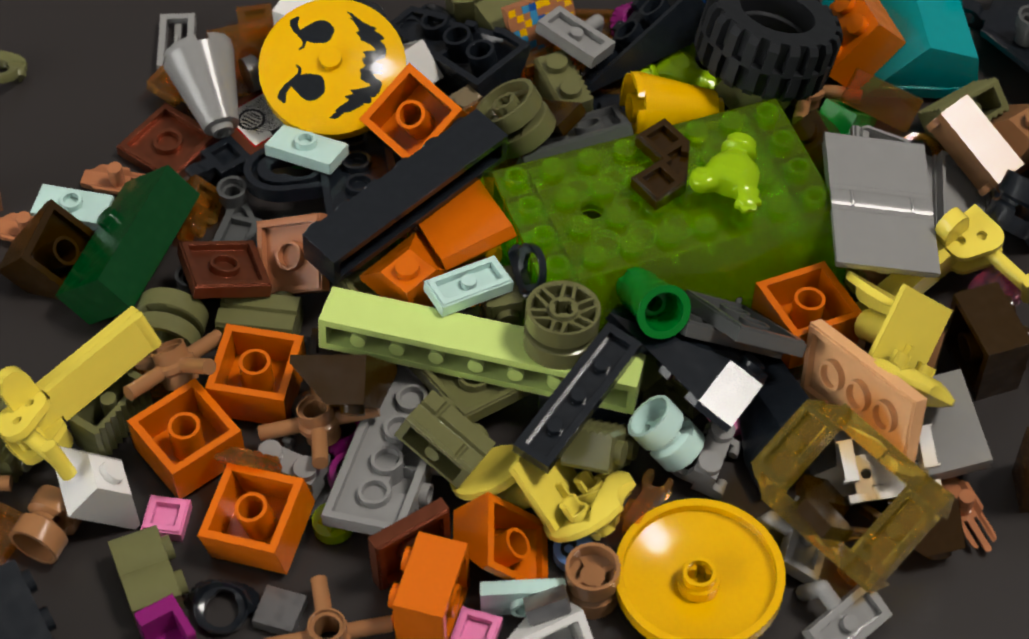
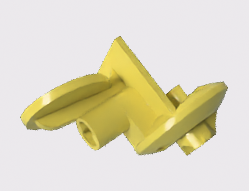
(903, 335)
(564, 501)

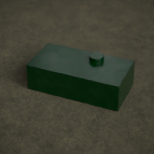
(128, 245)

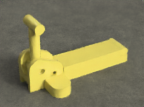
(964, 246)
(34, 411)

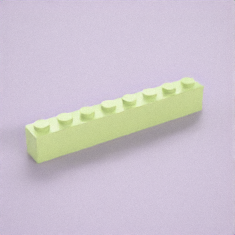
(450, 345)

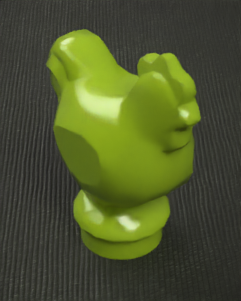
(683, 68)
(731, 173)

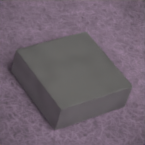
(547, 605)
(279, 611)

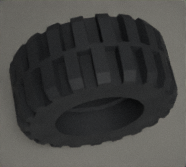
(769, 45)

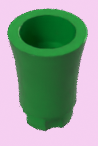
(656, 305)

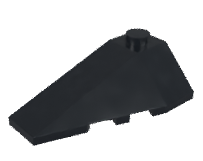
(647, 36)
(465, 50)
(717, 376)
(769, 413)

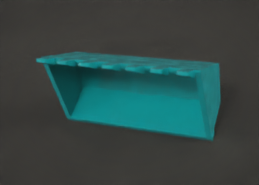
(937, 48)

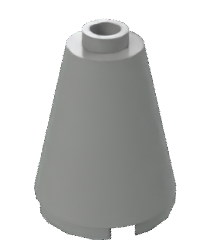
(206, 80)

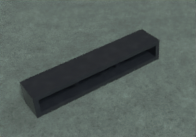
(404, 196)

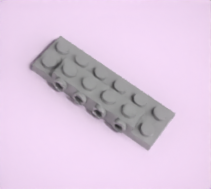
(380, 474)

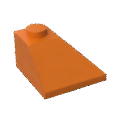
(404, 270)
(502, 538)

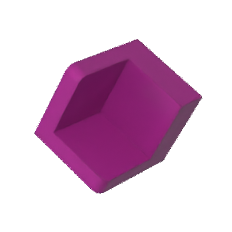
(164, 621)

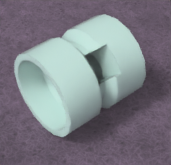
(666, 433)

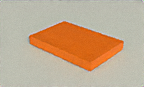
(466, 227)

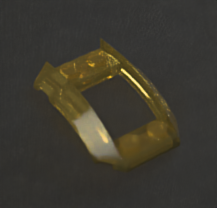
(895, 530)

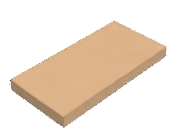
(845, 374)

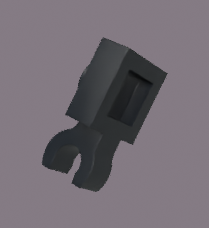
(220, 160)

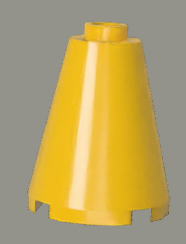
(653, 98)

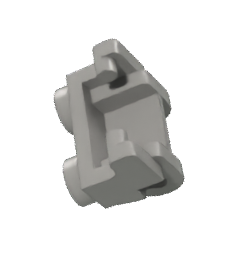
(710, 460)
(296, 464)

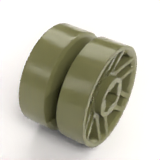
(520, 113)
(174, 314)
(560, 323)

